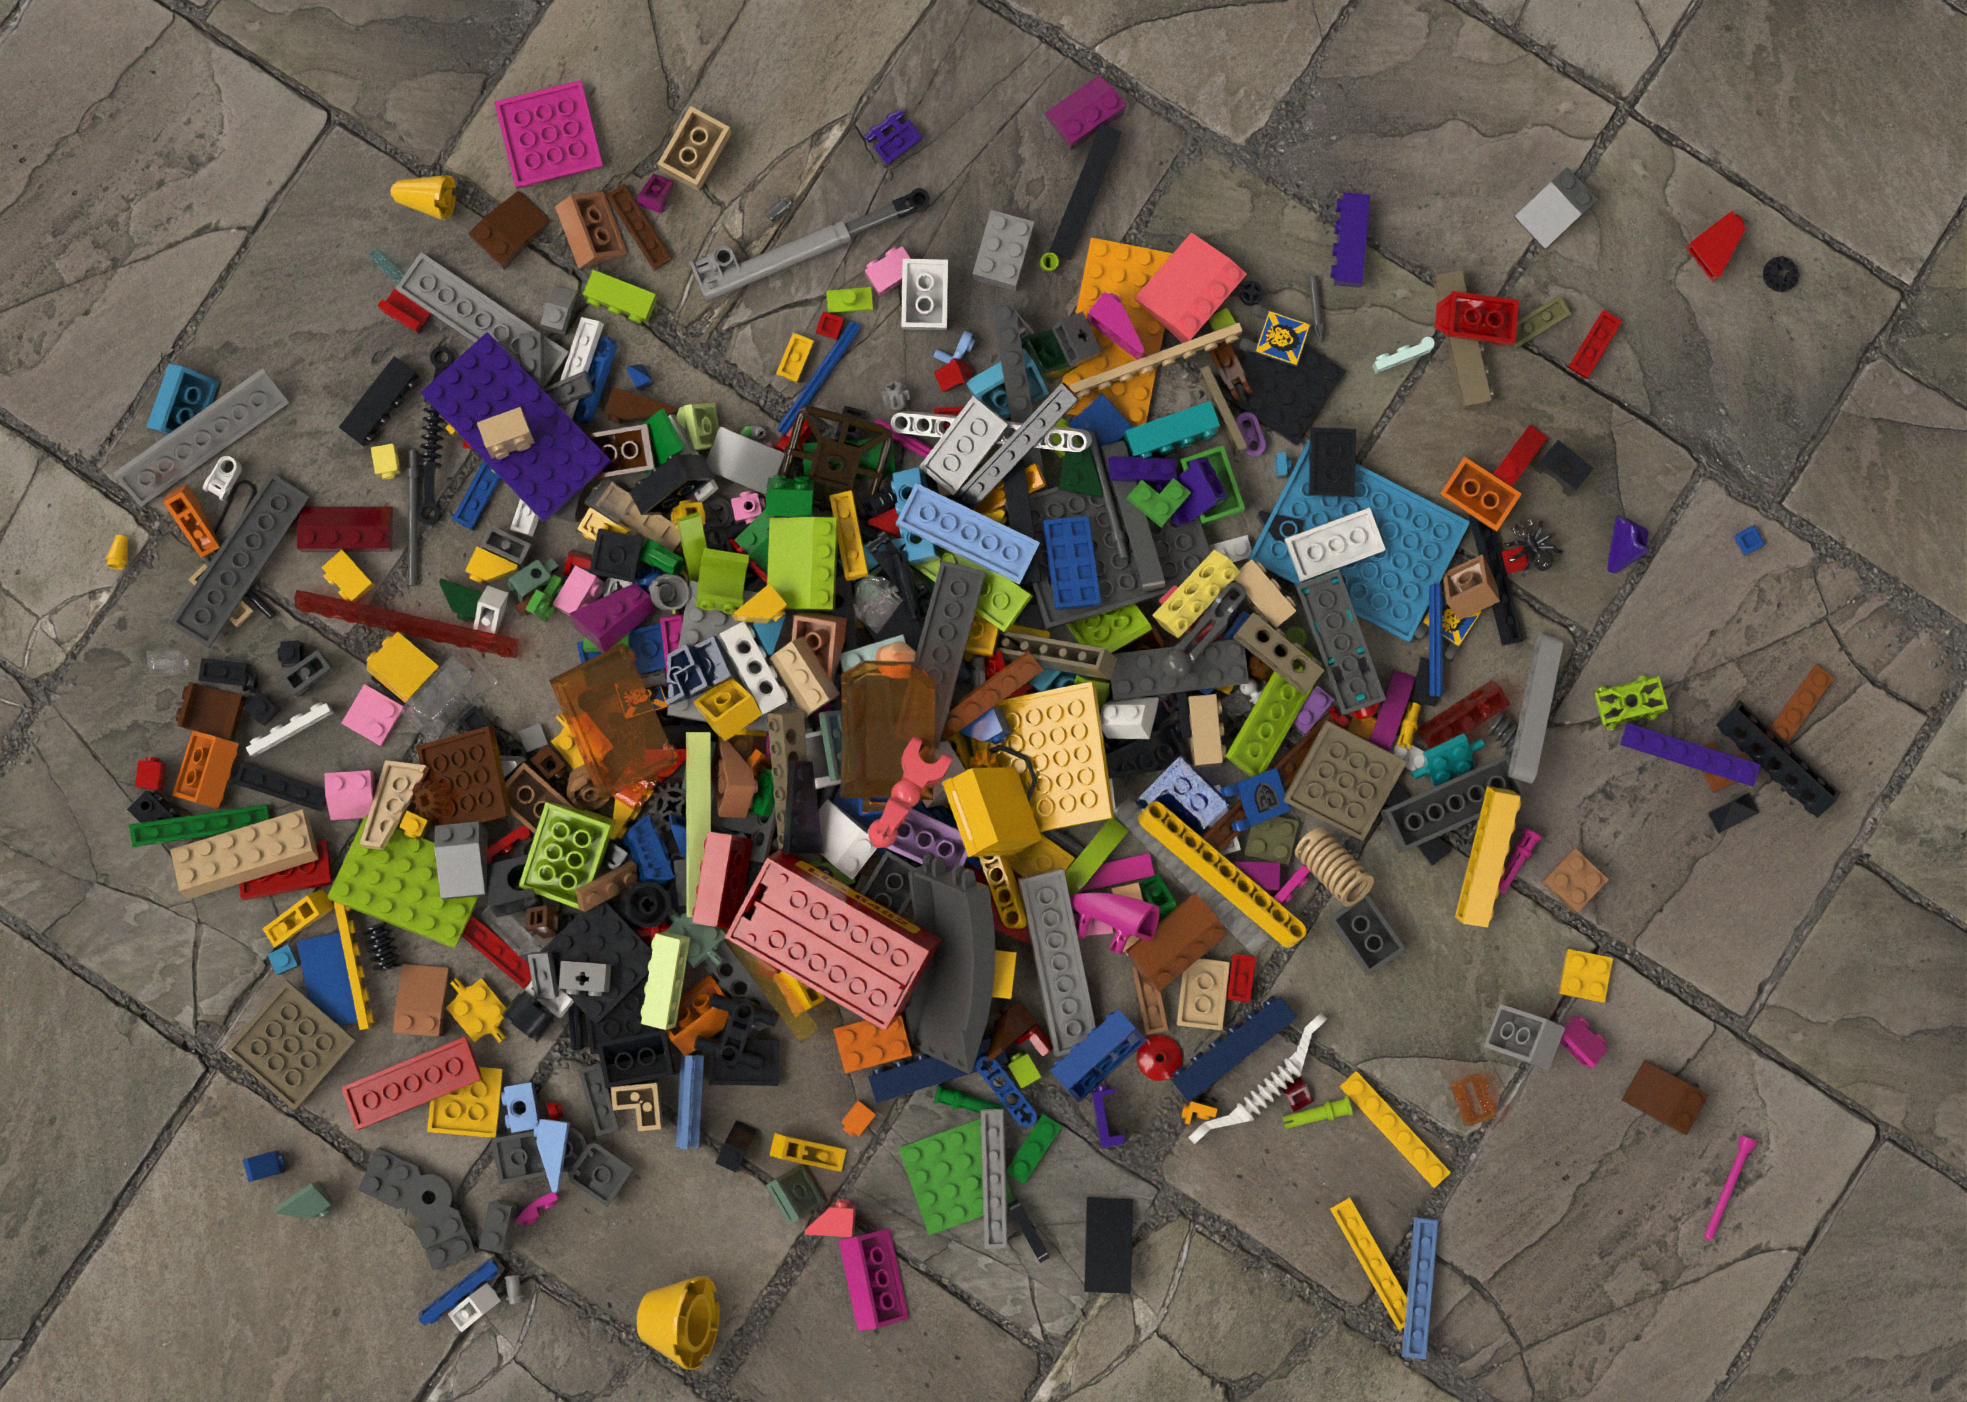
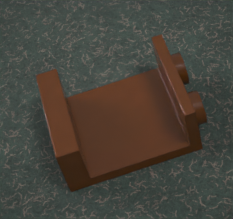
(210, 711)

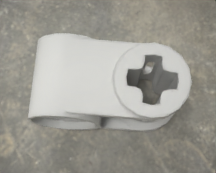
(222, 479)

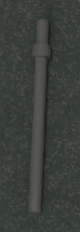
(412, 474)
(1118, 535)

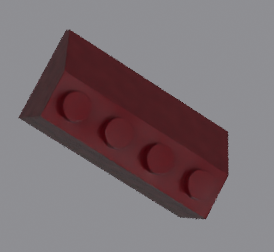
(345, 529)

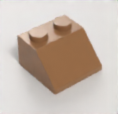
(1470, 587)

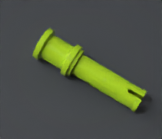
(1329, 1110)

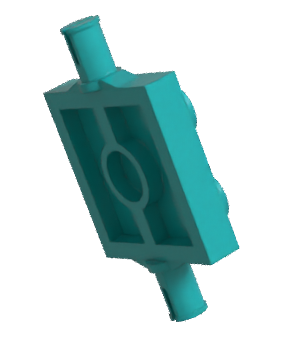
(1448, 759)

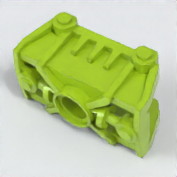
(1628, 713)

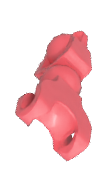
(906, 792)

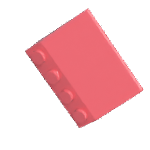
(1189, 287)

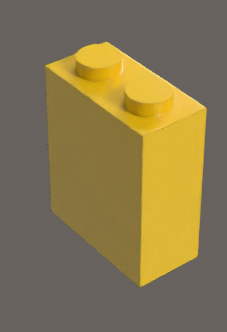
(401, 666)

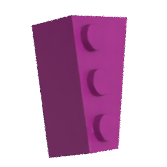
(612, 616)

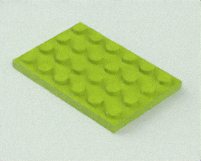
(401, 888)

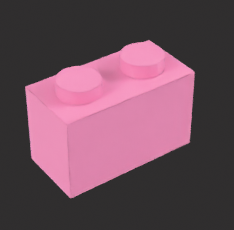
(887, 272)
(578, 591)

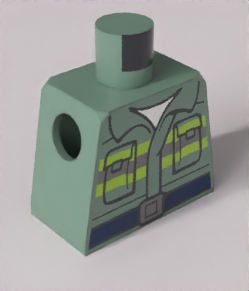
(523, 583)

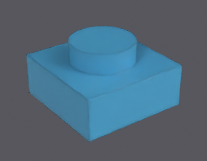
(1283, 465)
(283, 959)

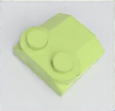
(700, 424)

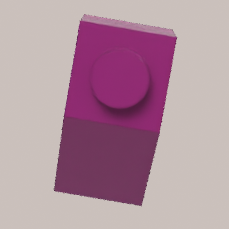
(1263, 874)

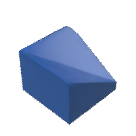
(639, 376)

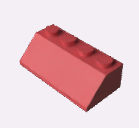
(835, 1221)

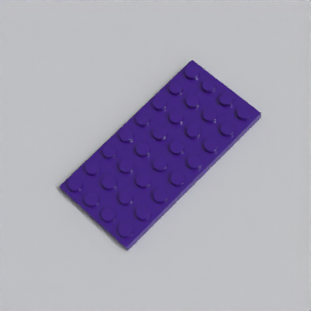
(491, 382)

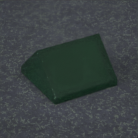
(1047, 355)

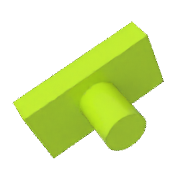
(849, 300)

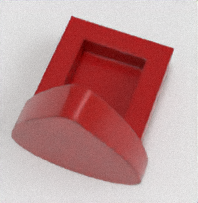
(953, 374)
(578, 559)
(1038, 1039)

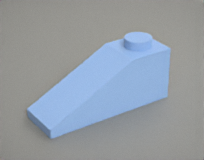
(552, 1143)

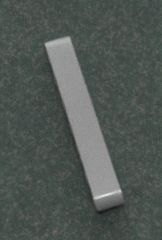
(1535, 708)

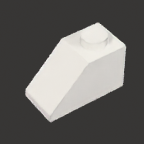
(490, 610)
(474, 1307)

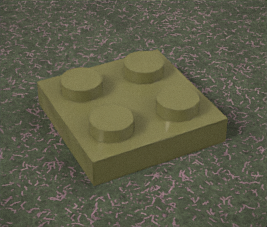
(1272, 840)

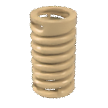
(1334, 866)

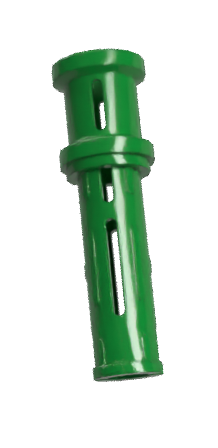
(957, 1099)

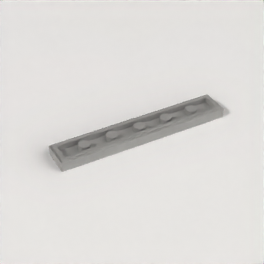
(994, 1178)

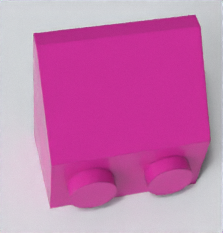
(1582, 1043)

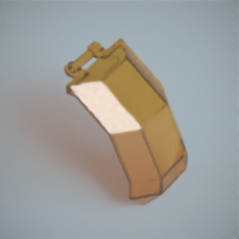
(881, 713)

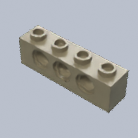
(1281, 665)

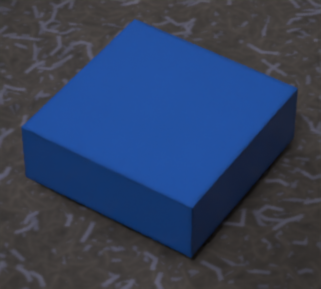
(1749, 540)

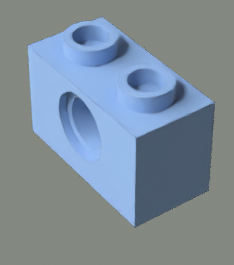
(526, 1094)

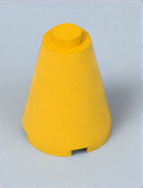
(427, 195)

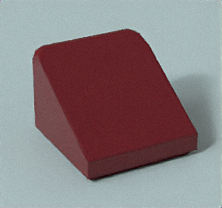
(1297, 1094)

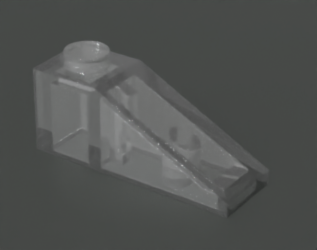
(513, 933)

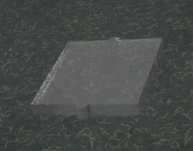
(610, 501)

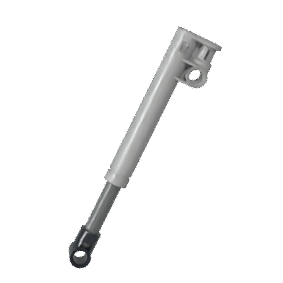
(720, 278)

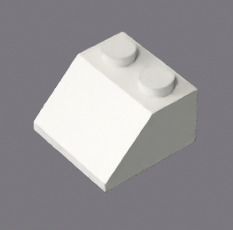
(1129, 718)

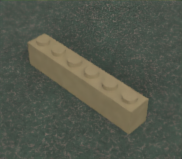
(1465, 354)
(1058, 654)

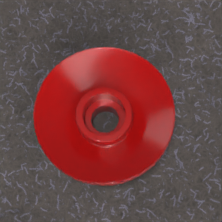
(1148, 1051)

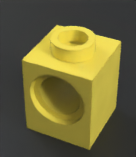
(386, 461)

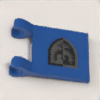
(1260, 798)

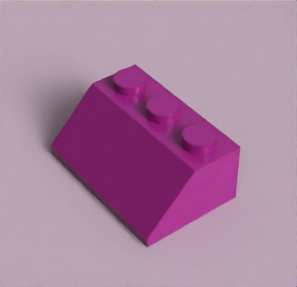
(1085, 111)

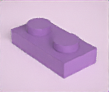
(1312, 709)

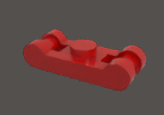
(507, 843)

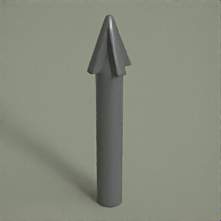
(1318, 327)

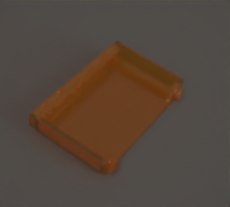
(613, 721)

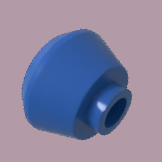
(646, 575)

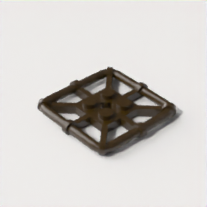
(847, 453)

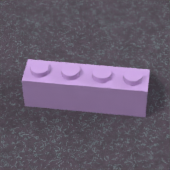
(924, 835)

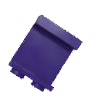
(1204, 489)

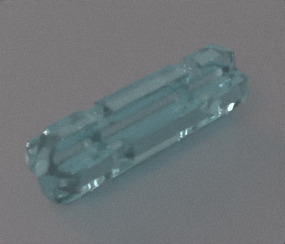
(386, 266)

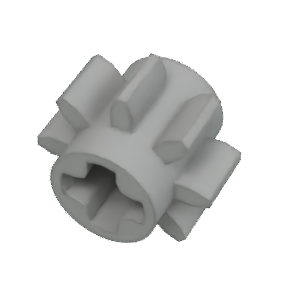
(895, 395)

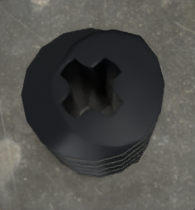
(381, 947)

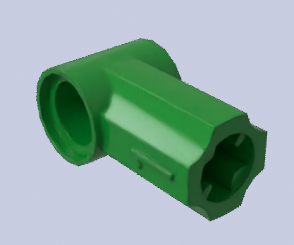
(656, 555)

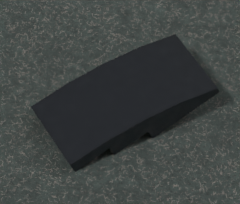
(1108, 1245)

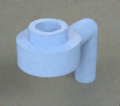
(965, 344)

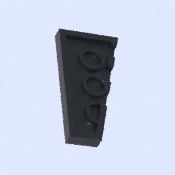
(1147, 754)
(802, 819)

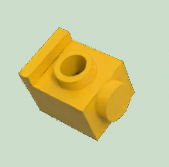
(414, 825)

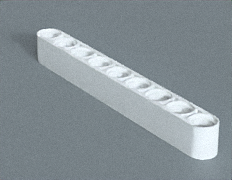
(936, 430)

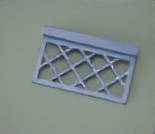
(690, 1101)

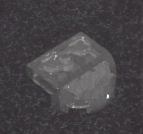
(875, 602)

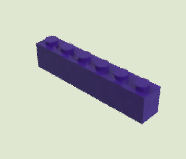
(1690, 754)

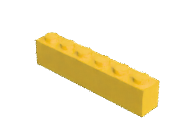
(1488, 856)

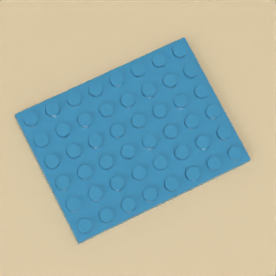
(1388, 586)

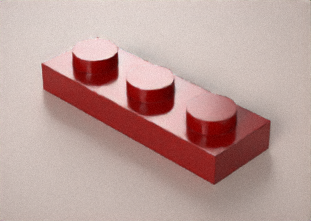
(1594, 344)

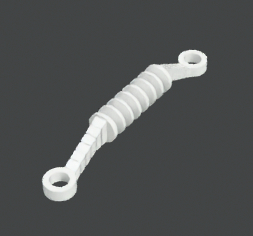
(1293, 1066)

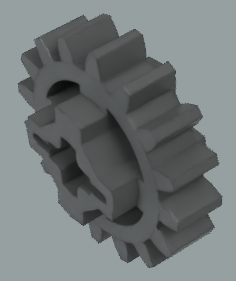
(664, 794)

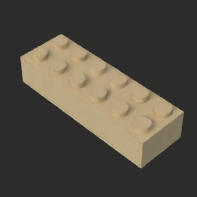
(244, 854)

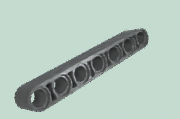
(1135, 526)

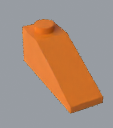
(192, 519)

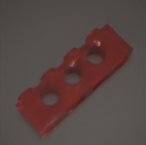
(1464, 715)

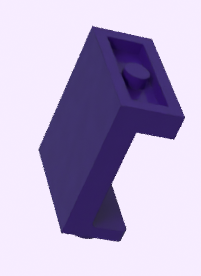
(1097, 1098)

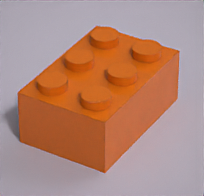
(867, 1045)

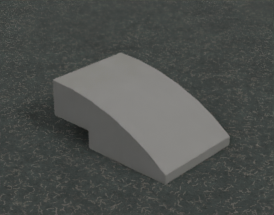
(744, 459)

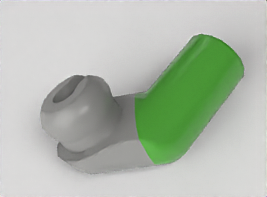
(754, 431)

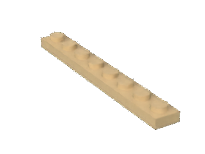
(1165, 357)

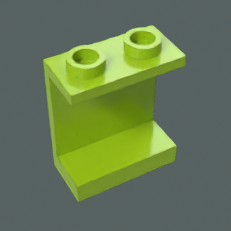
(721, 580)

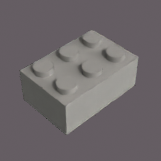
(1003, 250)
(1524, 1037)

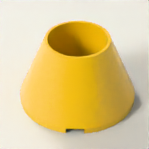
(680, 1320)

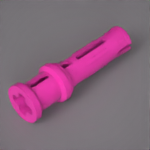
(1524, 852)

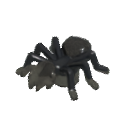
(1535, 549)

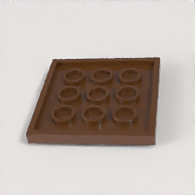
(473, 774)

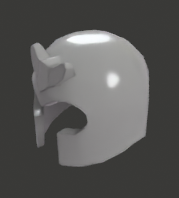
(669, 592)

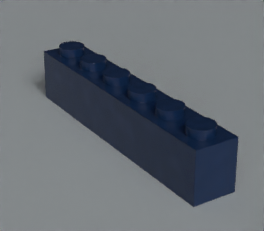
(1234, 1048)
(921, 1074)

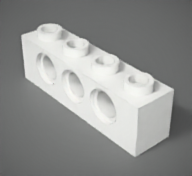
(744, 634)

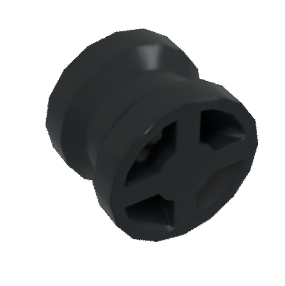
(1254, 289)

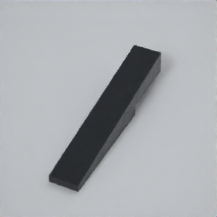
(1085, 191)

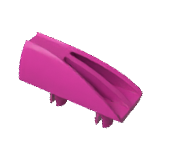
(1124, 913)

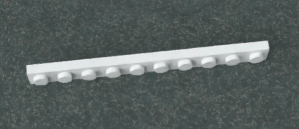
(577, 361)

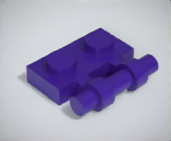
(897, 142)

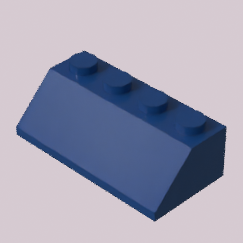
(1097, 1055)

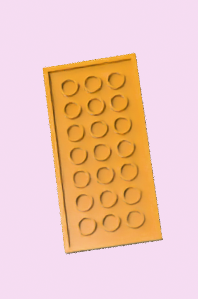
(1124, 272)

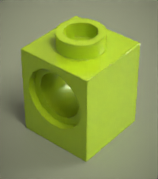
(1023, 1069)

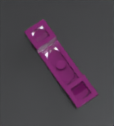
(1392, 710)

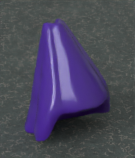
(1627, 544)

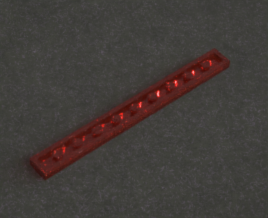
(407, 624)

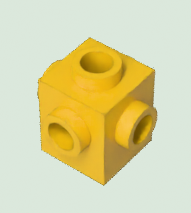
(687, 508)

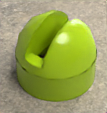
(1053, 262)

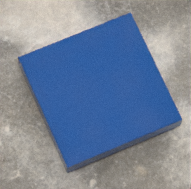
(1103, 419)

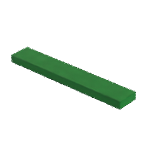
(195, 825)

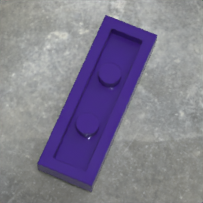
(1139, 468)

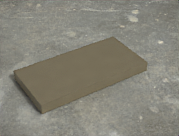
(1222, 411)

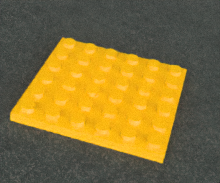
(1067, 752)

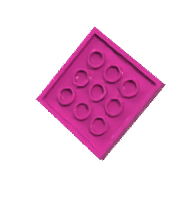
(548, 134)

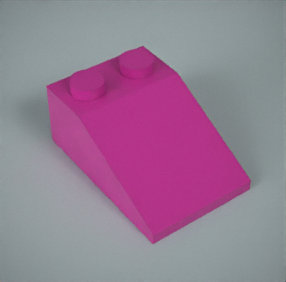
(1112, 320)

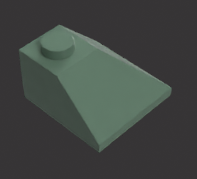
(307, 1203)

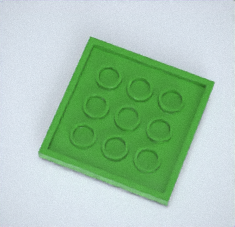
(948, 1176)

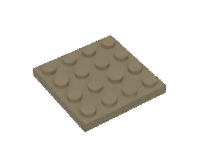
(1344, 780)
(290, 1045)

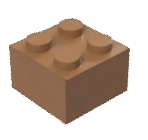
(1574, 880)

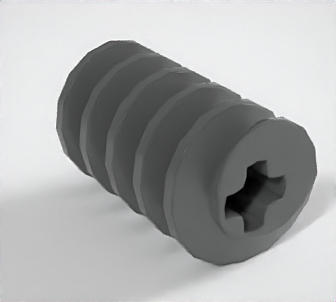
(1503, 731)

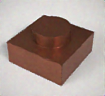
(522, 606)

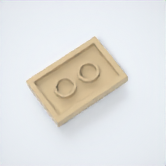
(1203, 994)

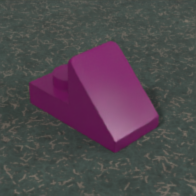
(655, 193)

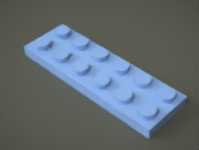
(967, 533)

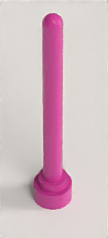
(1745, 1146)

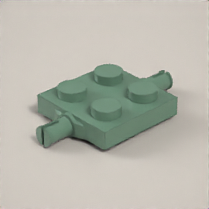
(703, 938)

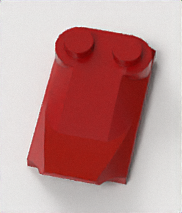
(1478, 318)

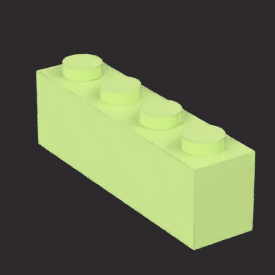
(665, 980)

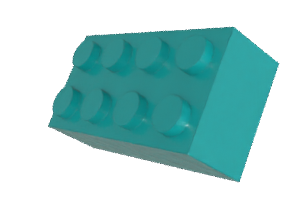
(1172, 431)

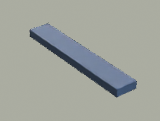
(1420, 1288)

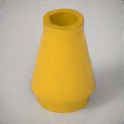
(118, 553)

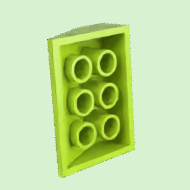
(804, 562)
(566, 852)

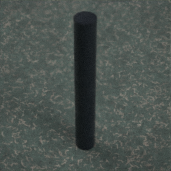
(260, 604)

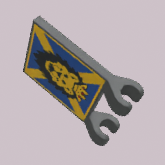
(1280, 337)
(1452, 628)

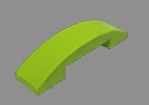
(1094, 855)

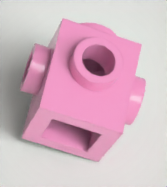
(741, 503)

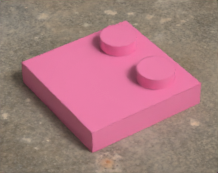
(372, 715)

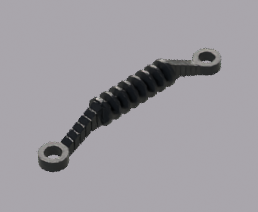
(430, 465)

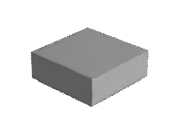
(533, 738)

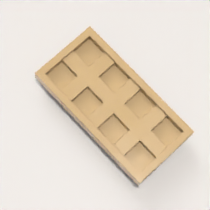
(653, 527)

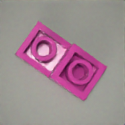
(529, 1215)

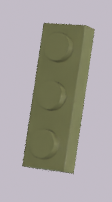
(1540, 320)

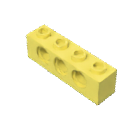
(1196, 593)

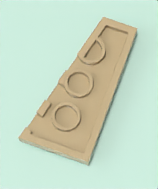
(391, 801)

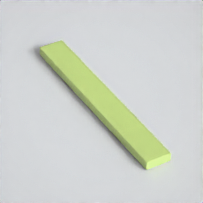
(697, 808)

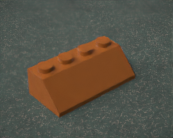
(1177, 942)

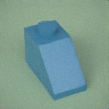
(768, 634)

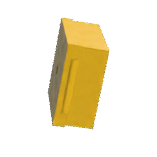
(991, 811)

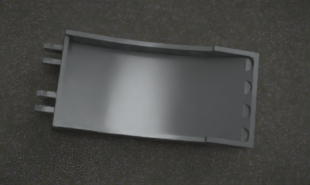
(955, 991)

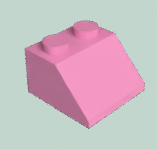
(349, 794)

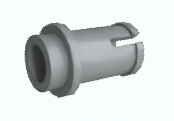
(514, 1289)

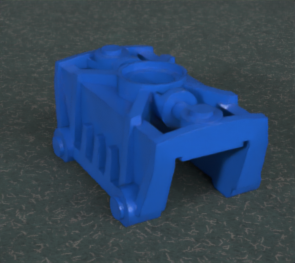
(648, 852)

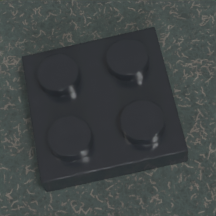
(616, 555)

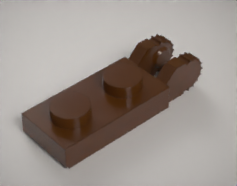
(1230, 368)

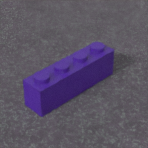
(1351, 239)

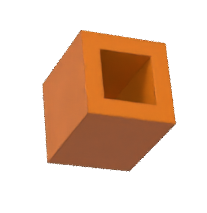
(857, 1119)

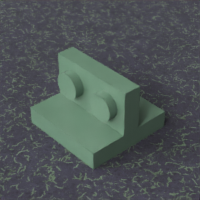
(795, 1194)

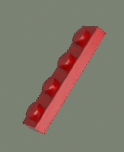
(497, 951)

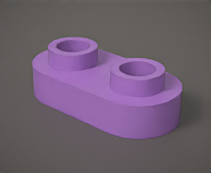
(1251, 434)

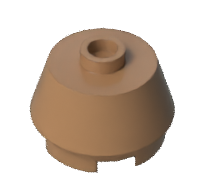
(582, 791)

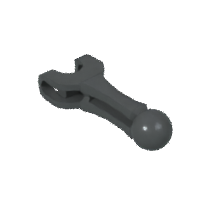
(1220, 615)

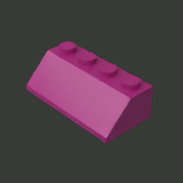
(873, 1279)

